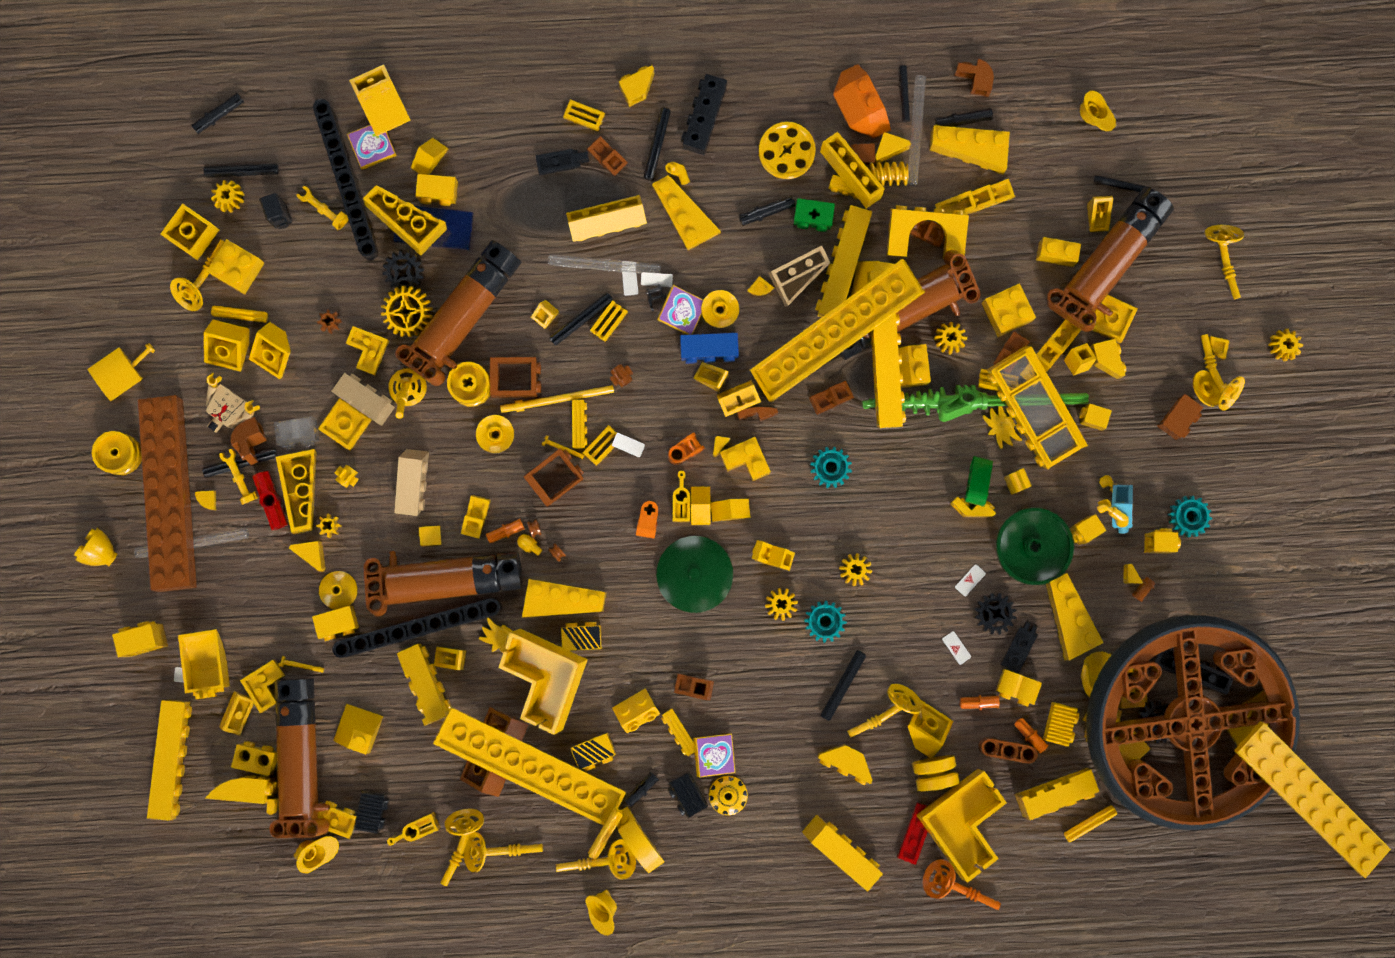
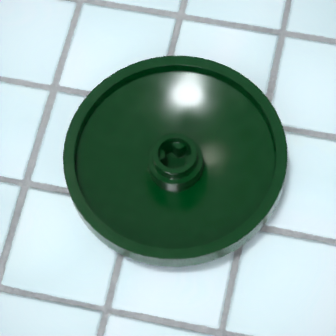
(1034, 546)
(694, 574)

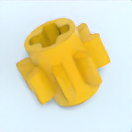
(346, 476)
(334, 525)

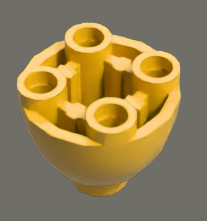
(97, 549)

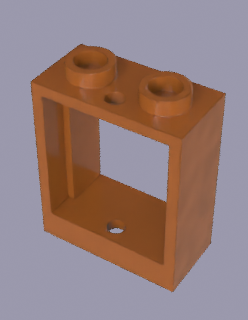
(495, 377)
(537, 487)

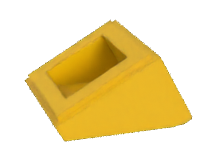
(544, 314)
(720, 443)
(430, 536)
(1130, 575)

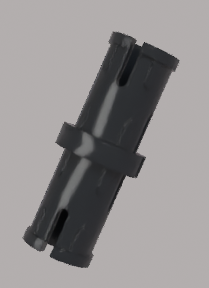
(640, 789)

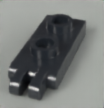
(1020, 647)

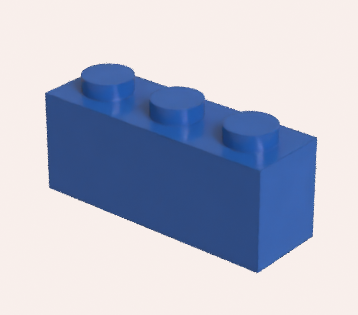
(709, 347)

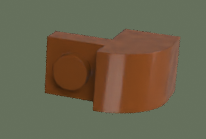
(980, 73)
(247, 436)
(694, 687)

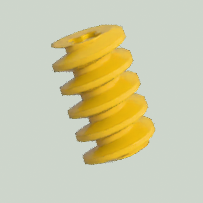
(889, 173)

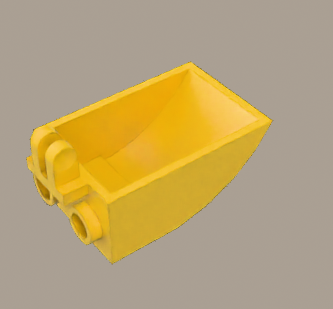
(203, 663)
(249, 789)

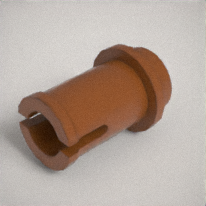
(1143, 589)

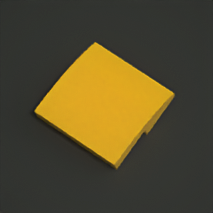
(114, 374)

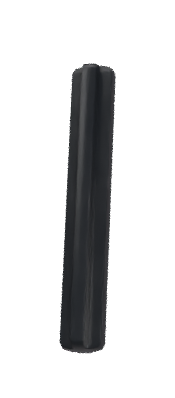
(657, 143)
(241, 170)
(581, 318)
(222, 467)
(843, 685)

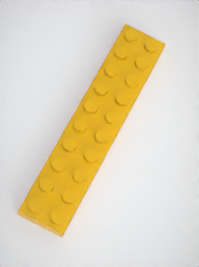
(837, 330)
(528, 766)
(1312, 799)

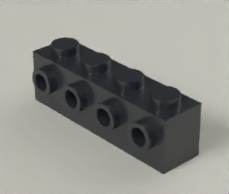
(705, 113)
(1211, 678)

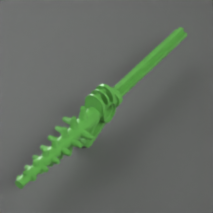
(963, 402)

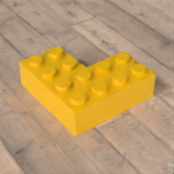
(553, 676)
(954, 819)

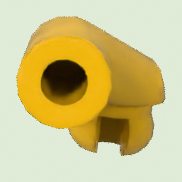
(678, 170)

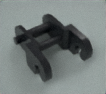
(657, 297)

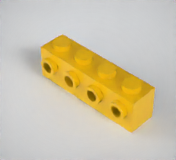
(852, 170)
(606, 218)

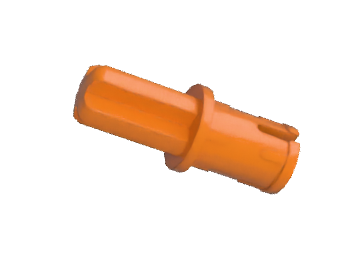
(505, 531)
(979, 702)
(1031, 735)

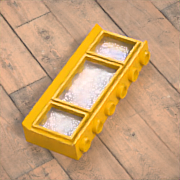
(1036, 407)

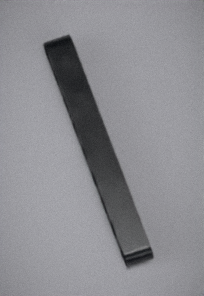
(342, 171)
(408, 632)

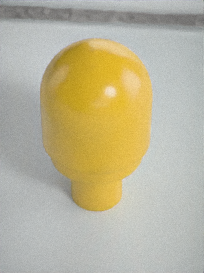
(528, 544)

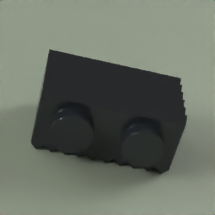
(276, 211)
(687, 794)
(371, 811)

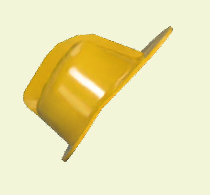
(1096, 112)
(313, 853)
(601, 912)

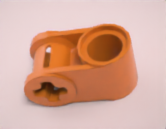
(686, 448)
(647, 523)

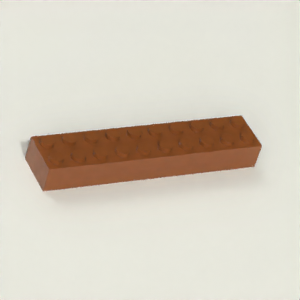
(167, 494)

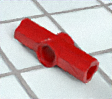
(274, 512)

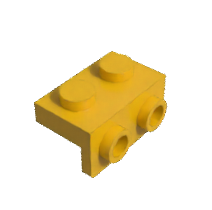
(636, 711)
(340, 821)

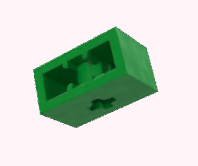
(823, 210)

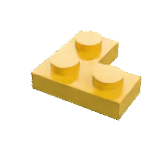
(372, 347)
(258, 685)

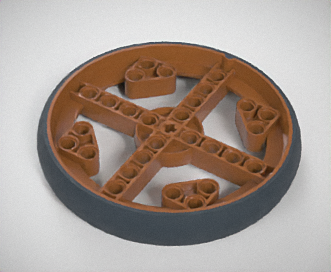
(1192, 722)

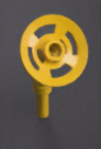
(1223, 239)
(191, 289)
(406, 390)
(1229, 392)
(901, 703)
(465, 827)
(481, 851)
(615, 860)

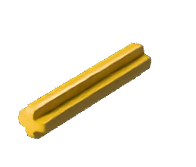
(241, 314)
(1090, 823)
(605, 833)

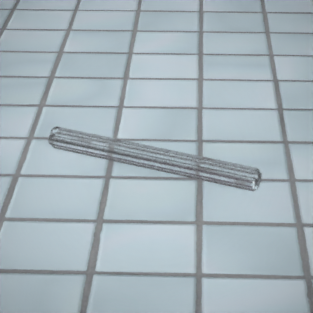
(916, 129)
(603, 264)
(205, 540)

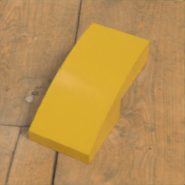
(475, 516)

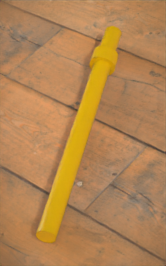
(521, 405)

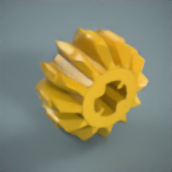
(220, 196)
(947, 331)
(1282, 350)
(858, 563)
(781, 597)

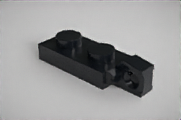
(560, 161)

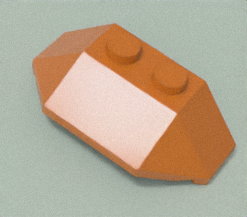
(861, 103)

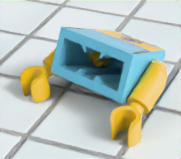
(1122, 504)

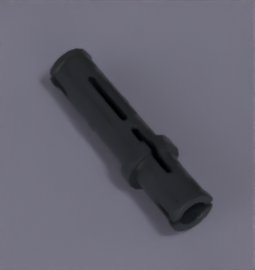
(217, 113)
(957, 120)
(767, 210)

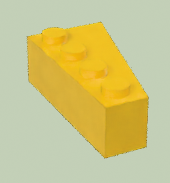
(972, 146)
(408, 222)
(1073, 622)
(424, 683)
(1057, 794)
(842, 853)

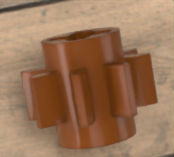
(325, 318)
(621, 375)

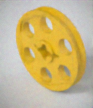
(778, 149)

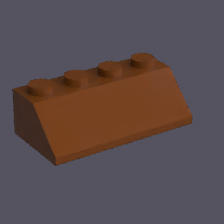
(481, 778)

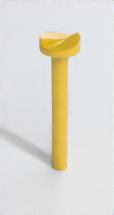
(149, 348)
(556, 445)
(299, 665)

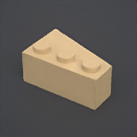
(798, 274)
(363, 398)
(411, 482)

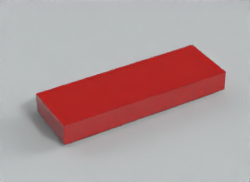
(913, 838)

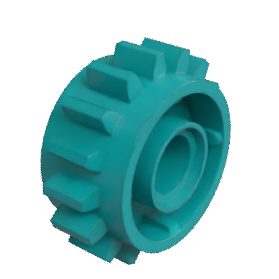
(838, 460)
(1199, 512)
(835, 621)

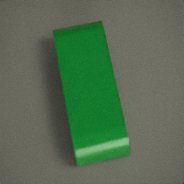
(978, 481)

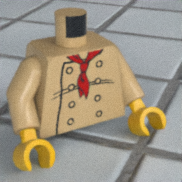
(226, 406)

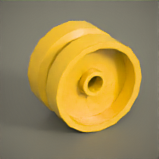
(459, 379)
(116, 453)
(936, 775)

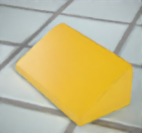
(236, 713)

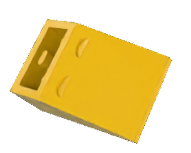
(379, 100)

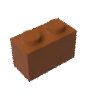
(1180, 417)

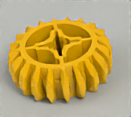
(390, 313)

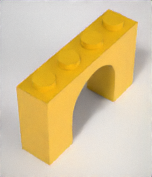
(903, 221)

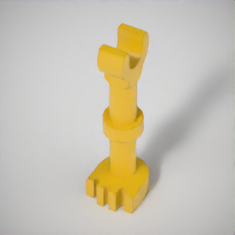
(322, 208)
(238, 478)

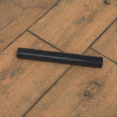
(904, 93)
(1118, 183)

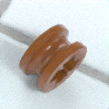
(534, 528)
(557, 552)

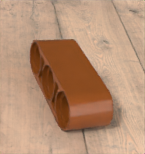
(1017, 750)

